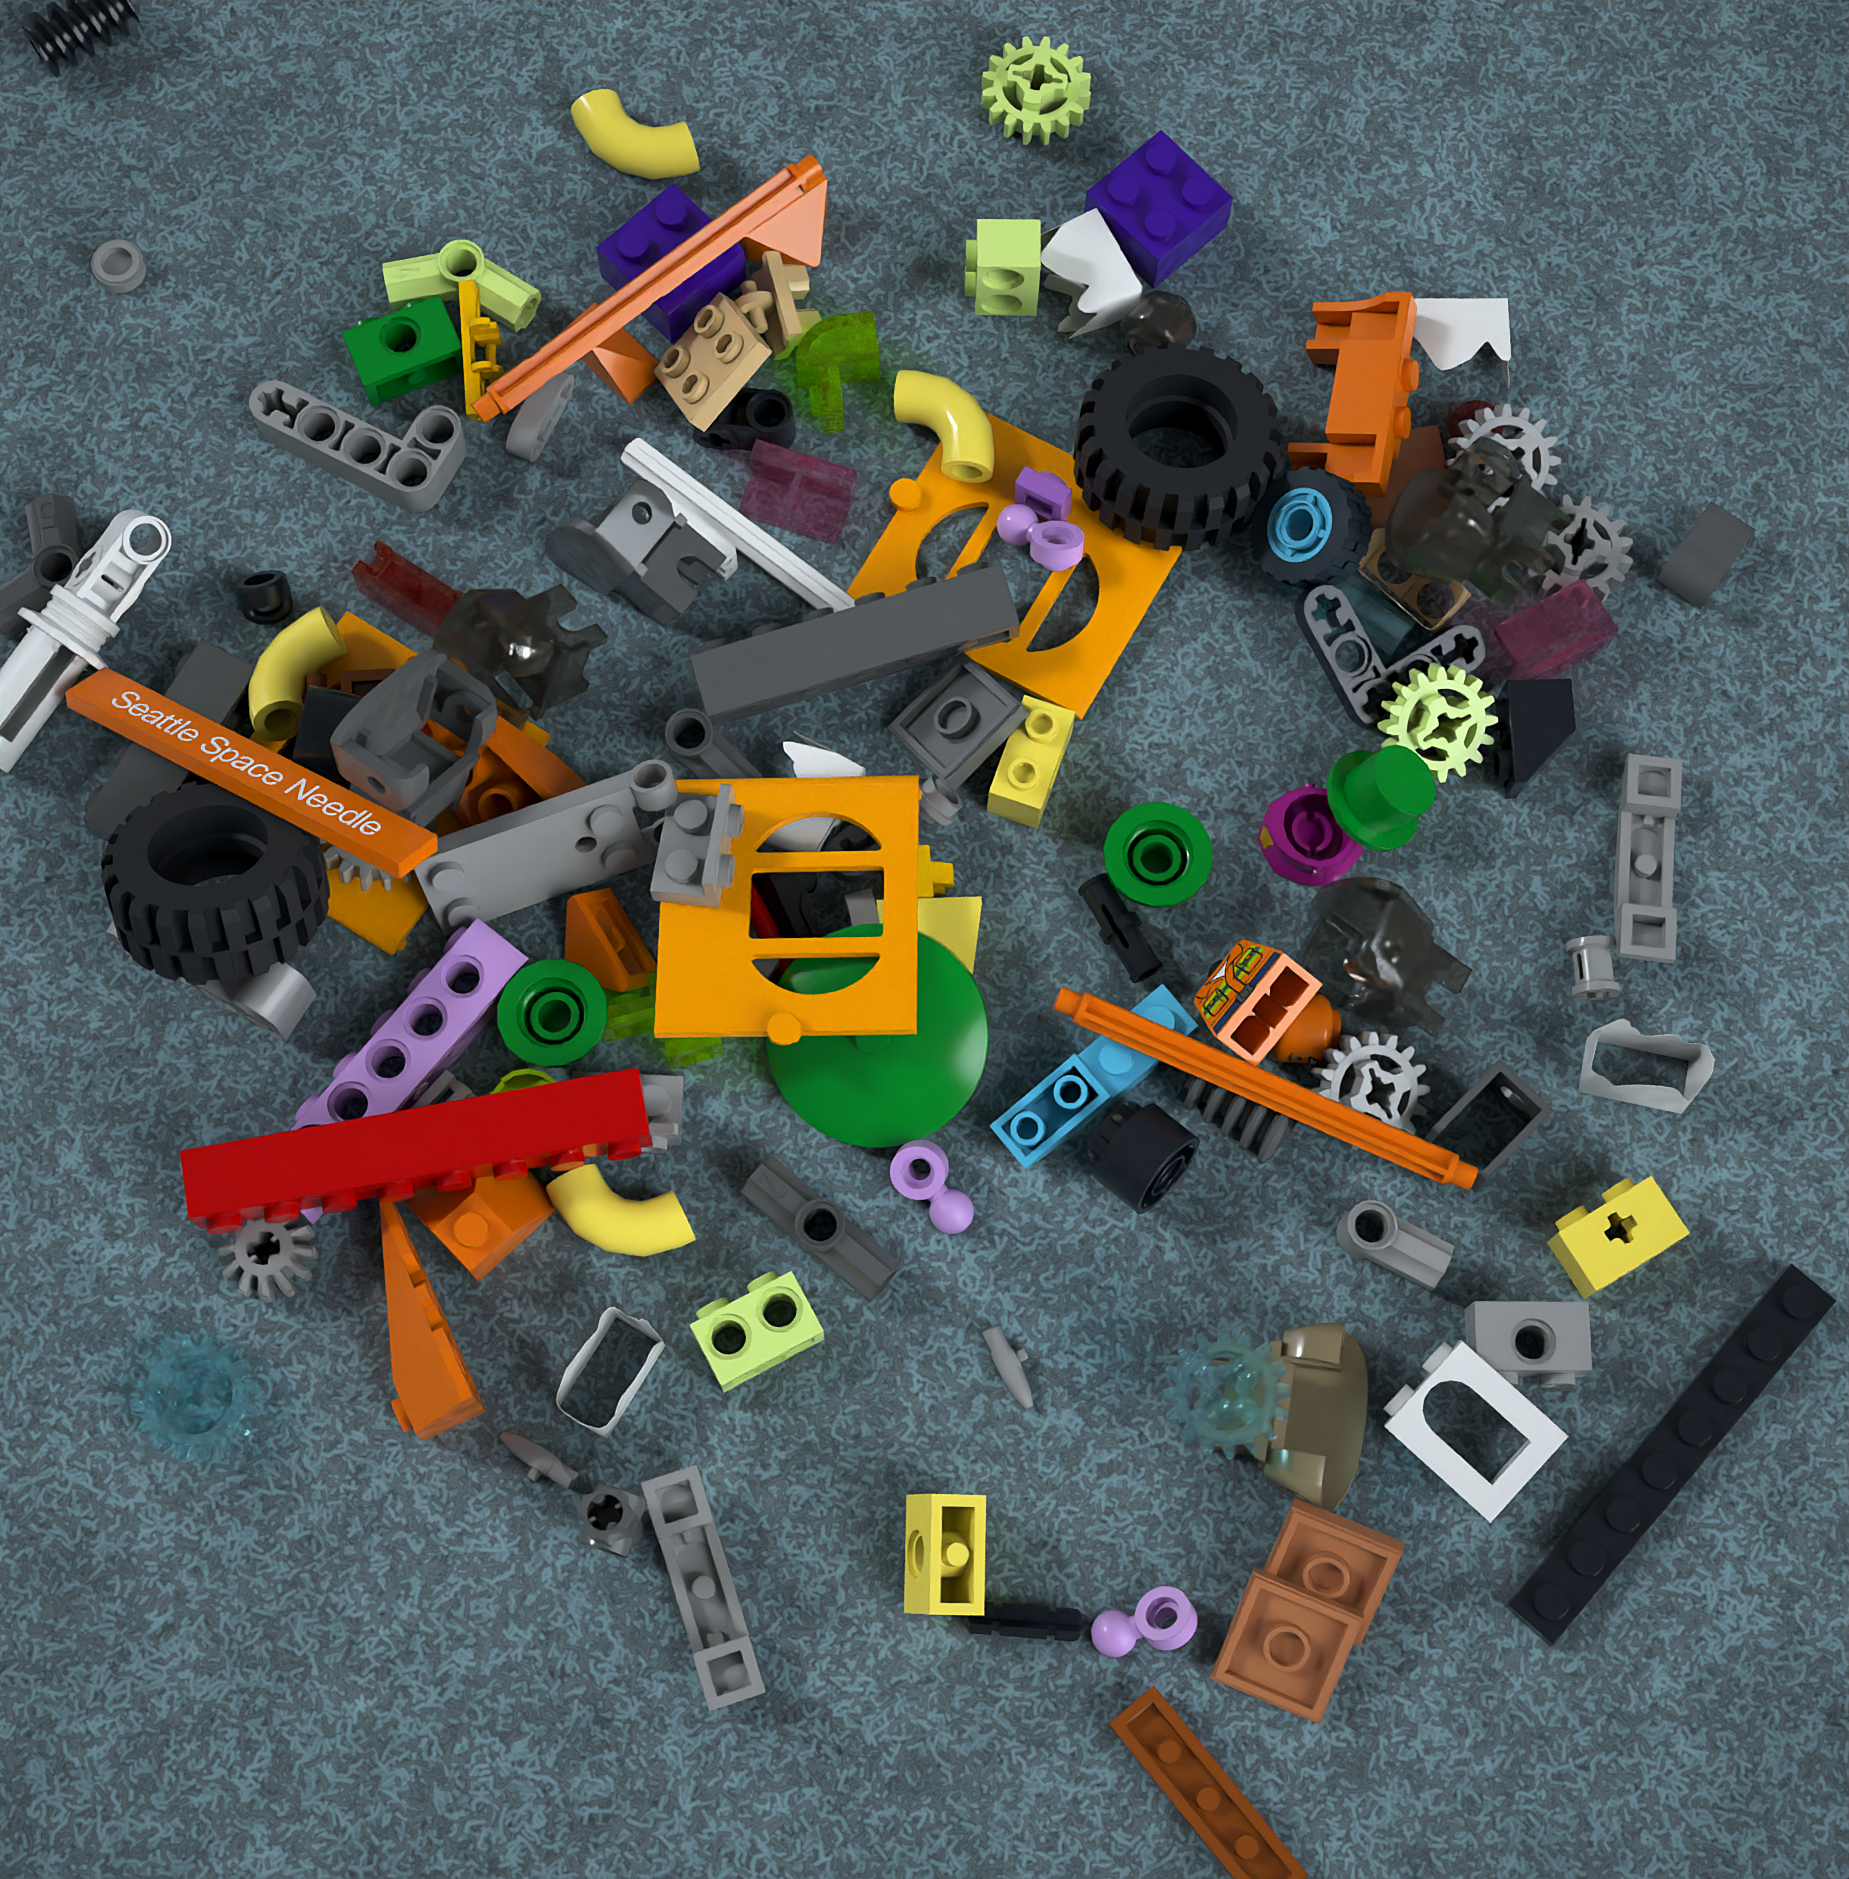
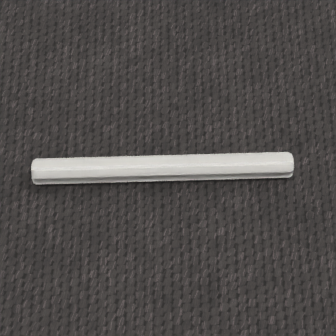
(737, 528)

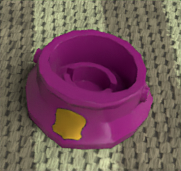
(1311, 847)

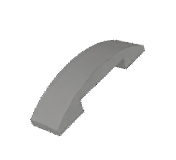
(1645, 859)
(703, 1587)

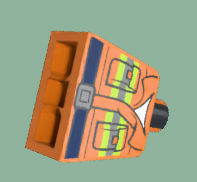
(1254, 998)

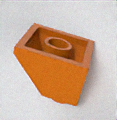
(483, 1220)

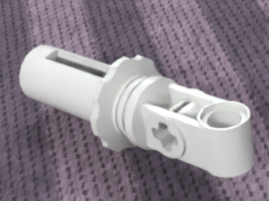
(74, 628)

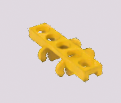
(486, 335)

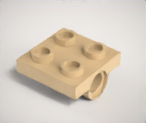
(712, 361)

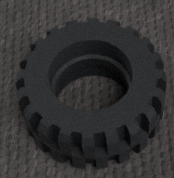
(1188, 393)
(222, 926)

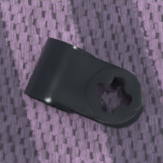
(741, 419)

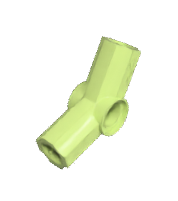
(428, 276)

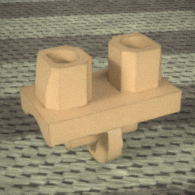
(771, 307)

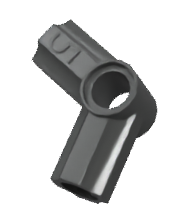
(55, 549)

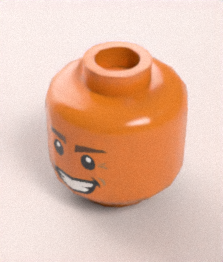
(1308, 1035)

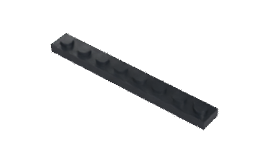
(1669, 1455)

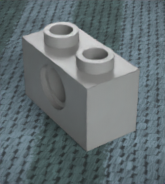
(1557, 1326)

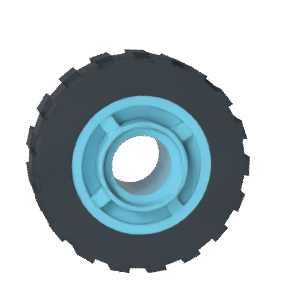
(1337, 535)

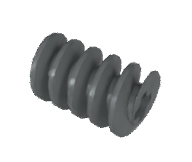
(1256, 1121)

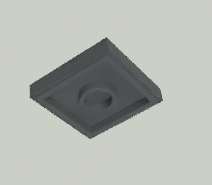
(958, 721)

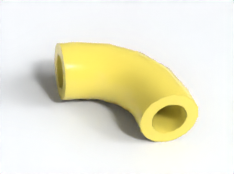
(630, 145)
(954, 417)
(281, 670)
(617, 1222)

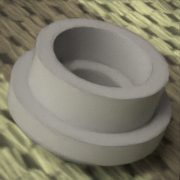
(938, 801)

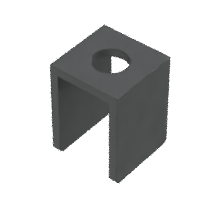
(1500, 1081)

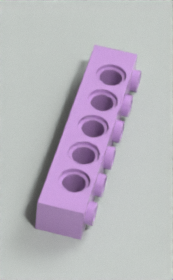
(464, 1017)

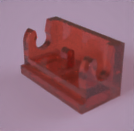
(405, 589)

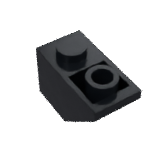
(1534, 727)

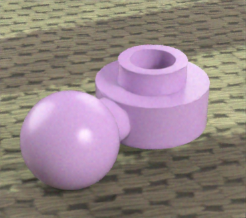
(1053, 543)
(949, 1209)
(1116, 1632)

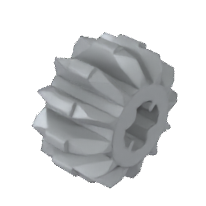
(280, 1268)

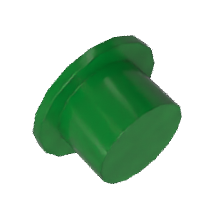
(1380, 795)
(1157, 855)
(552, 1013)

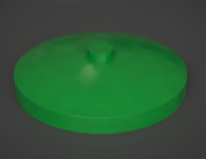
(886, 1086)

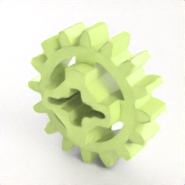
(1059, 94)
(1459, 728)

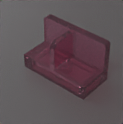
(798, 492)
(1556, 633)

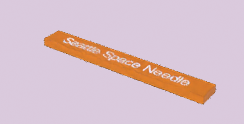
(253, 772)

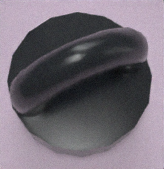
(262, 591)

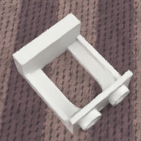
(1466, 1366)

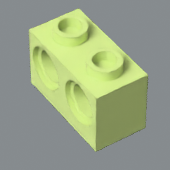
(1004, 267)
(764, 1343)

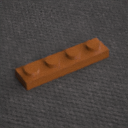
(1202, 1791)

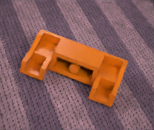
(1370, 388)

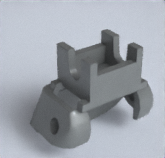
(636, 554)
(394, 761)

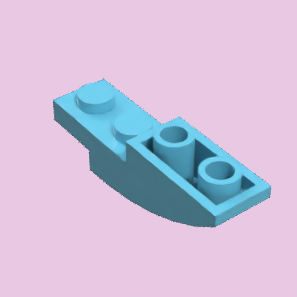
(1085, 1085)

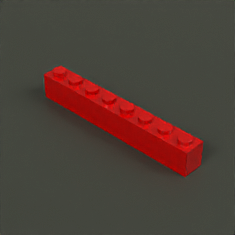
(416, 1150)

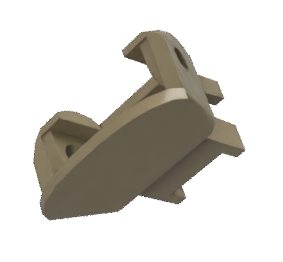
(1327, 1416)

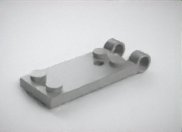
(536, 848)

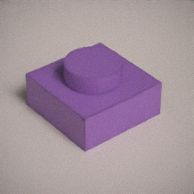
(1043, 494)

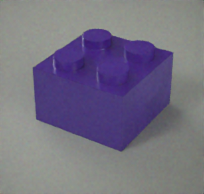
(1160, 207)
(651, 236)

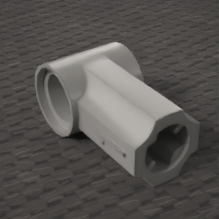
(1399, 1246)

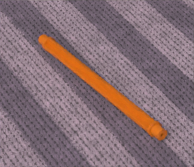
(647, 288)
(1265, 1088)

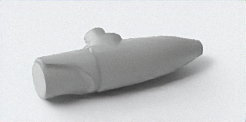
(1009, 1365)
(540, 1460)

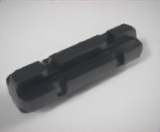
(1027, 1621)

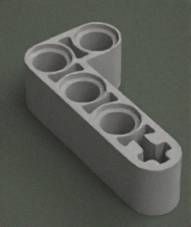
(355, 438)
(267, 1001)

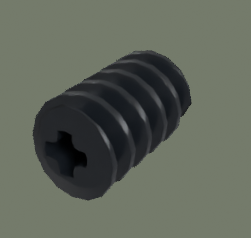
(76, 29)

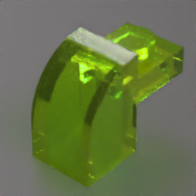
(833, 354)
(635, 1015)

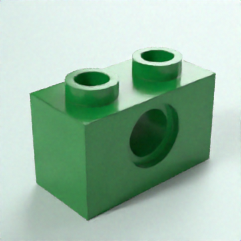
(392, 374)

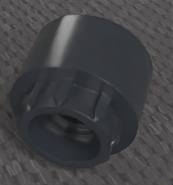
(320, 716)
(1140, 1153)

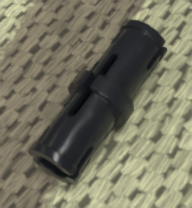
(1120, 928)

